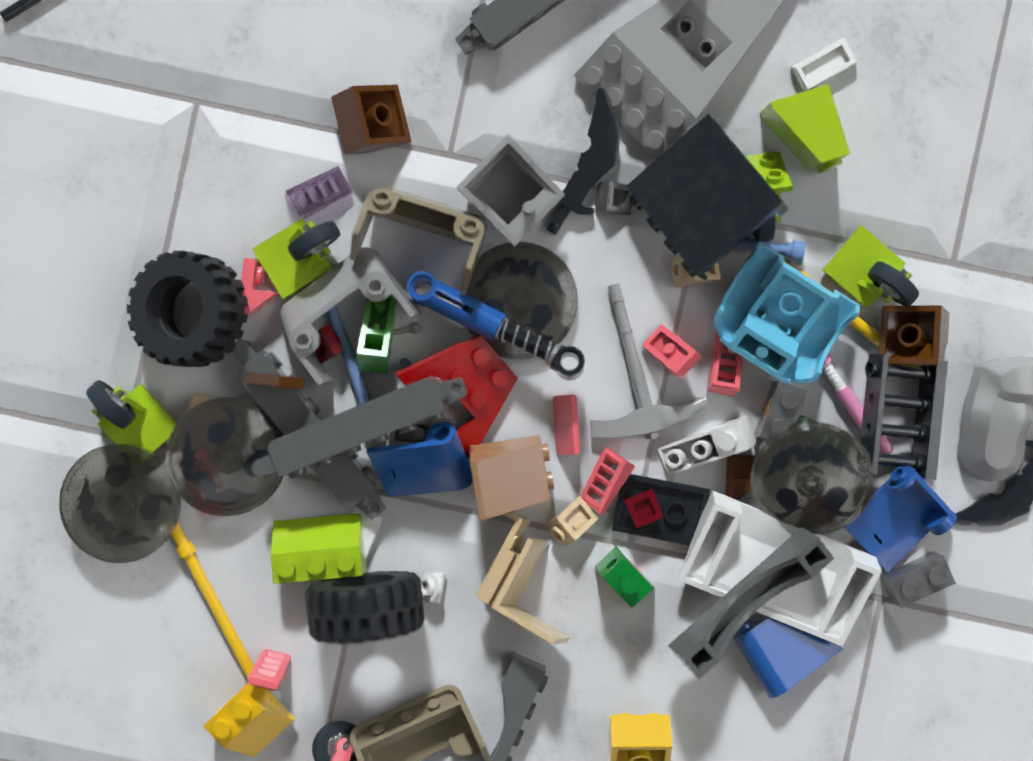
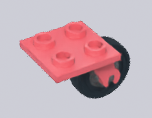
(334, 742)

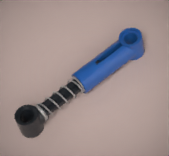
(491, 323)

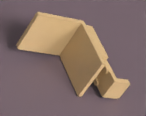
(510, 576)

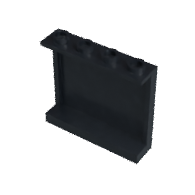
(704, 196)

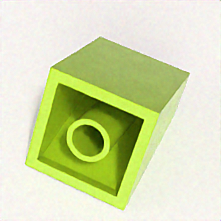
(809, 128)

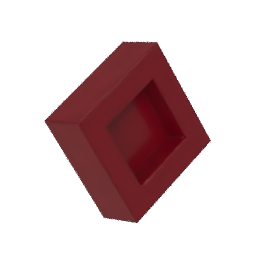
(329, 344)
(643, 508)

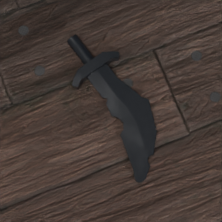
(593, 163)
(1002, 507)

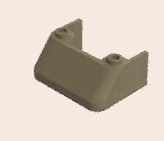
(424, 215)
(421, 730)

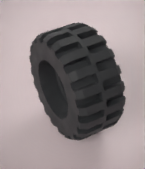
(154, 302)
(365, 607)

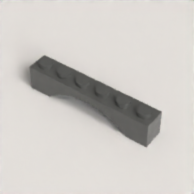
(791, 563)
(519, 685)

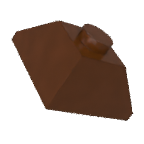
(914, 334)

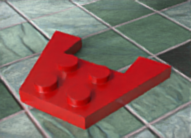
(484, 376)

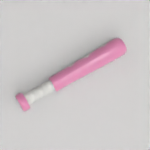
(850, 401)

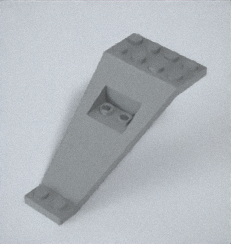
(660, 71)

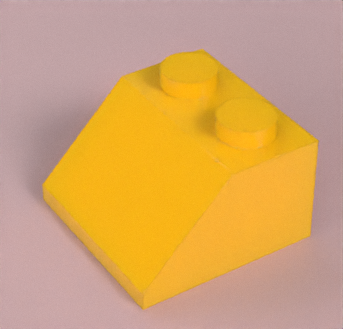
(249, 720)
(640, 737)

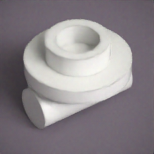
(433, 586)

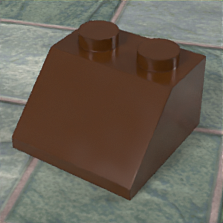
(370, 118)

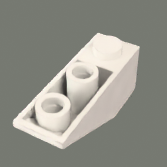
(708, 445)

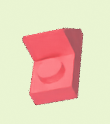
(252, 276)
(671, 351)

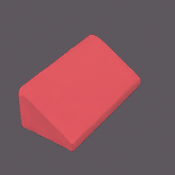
(566, 424)

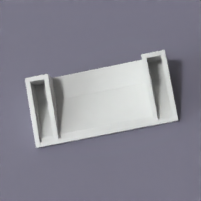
(738, 537)

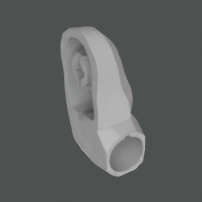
(996, 418)

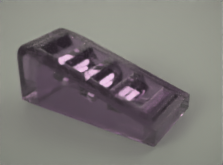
(312, 208)

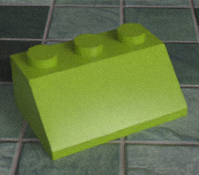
(317, 548)

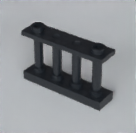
(928, 416)

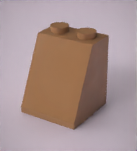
(510, 475)

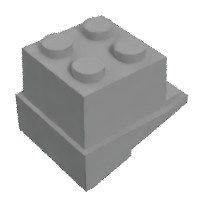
(510, 190)

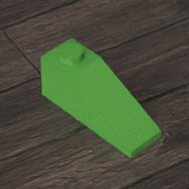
(377, 335)

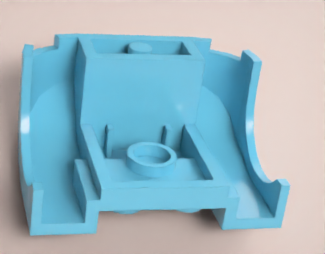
(781, 317)

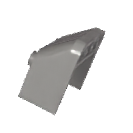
(366, 273)

